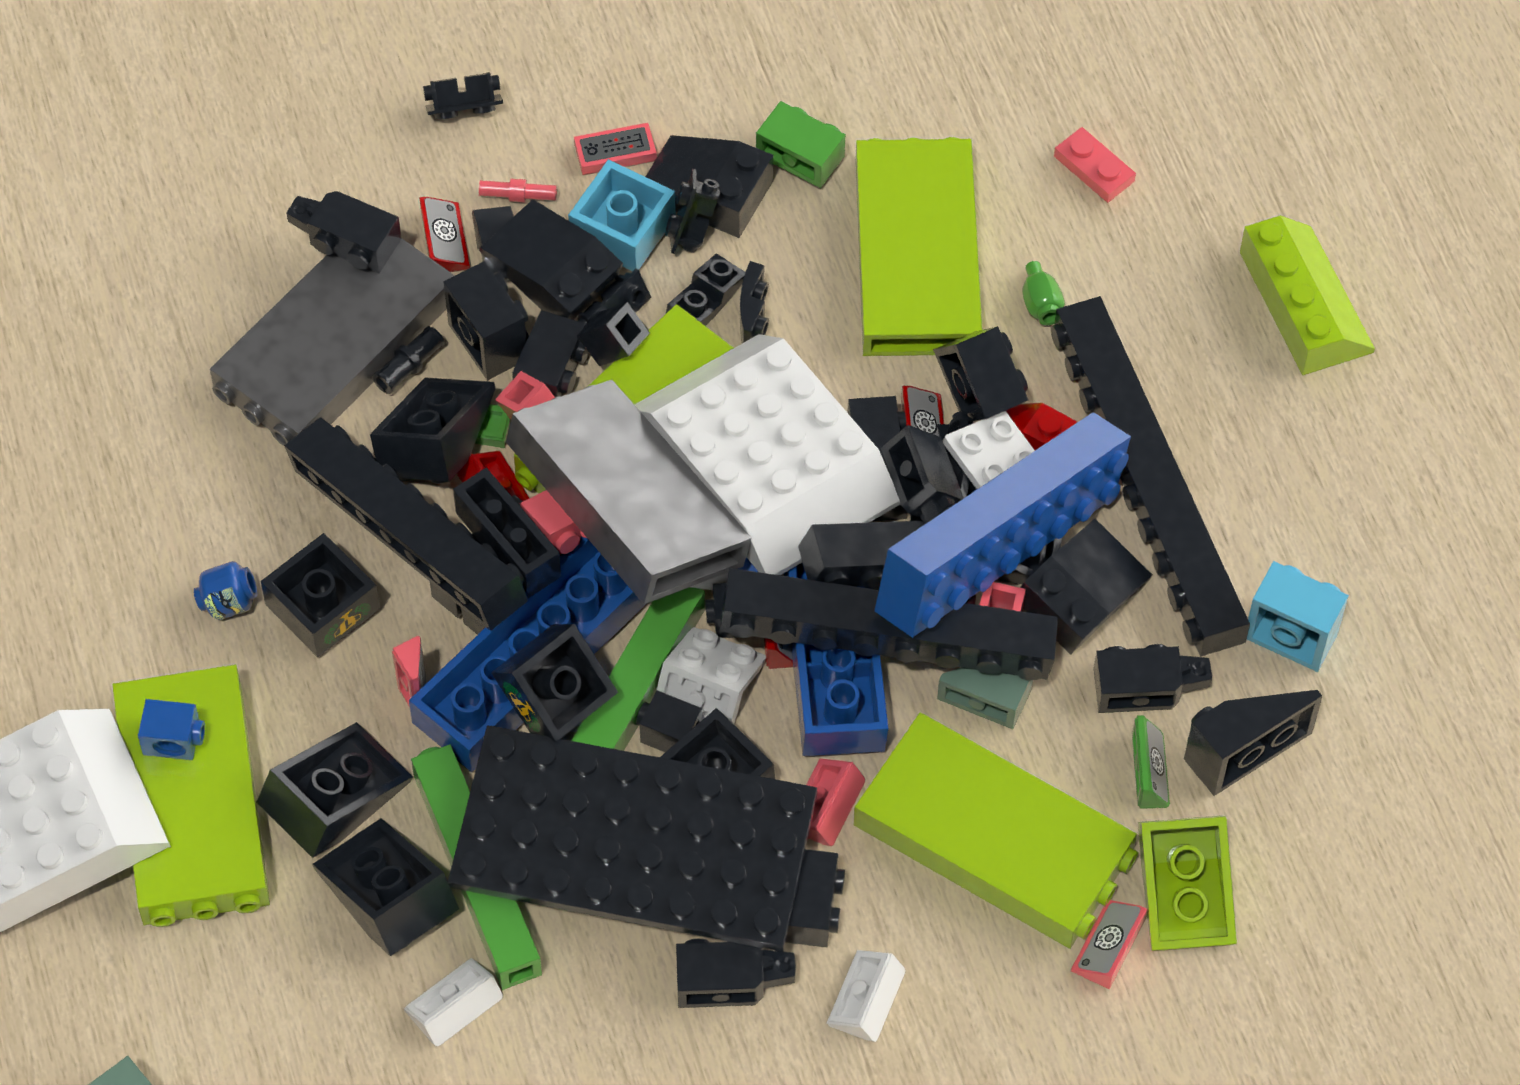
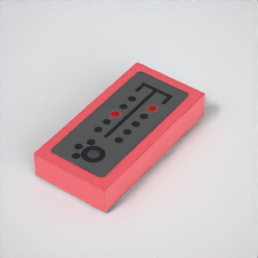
(622, 145)

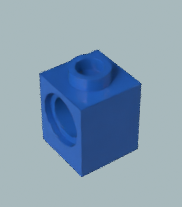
(170, 729)

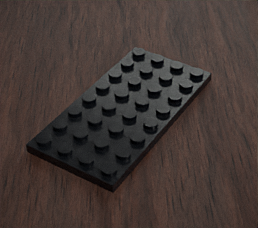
(634, 838)

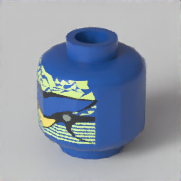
(226, 590)

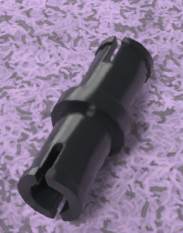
(408, 359)

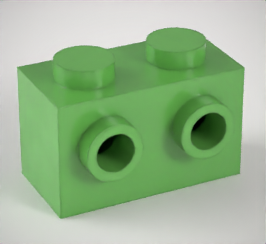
(801, 143)

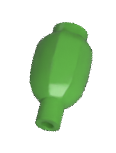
(1041, 294)

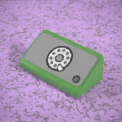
(1149, 764)

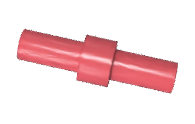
(517, 190)

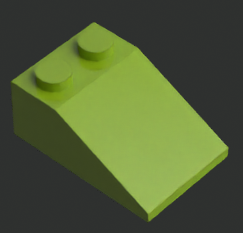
(1187, 882)

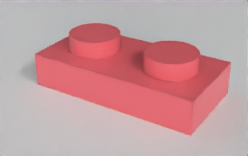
(1094, 164)

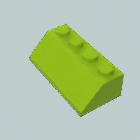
(1303, 294)

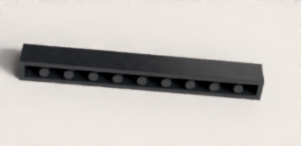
(1152, 479)

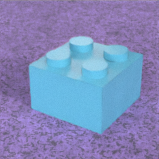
(625, 213)
(1296, 615)

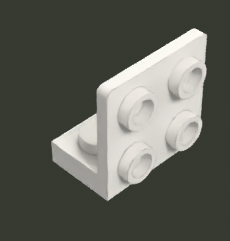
(987, 448)
(710, 672)

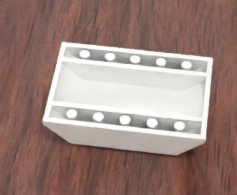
(772, 448)
(68, 811)

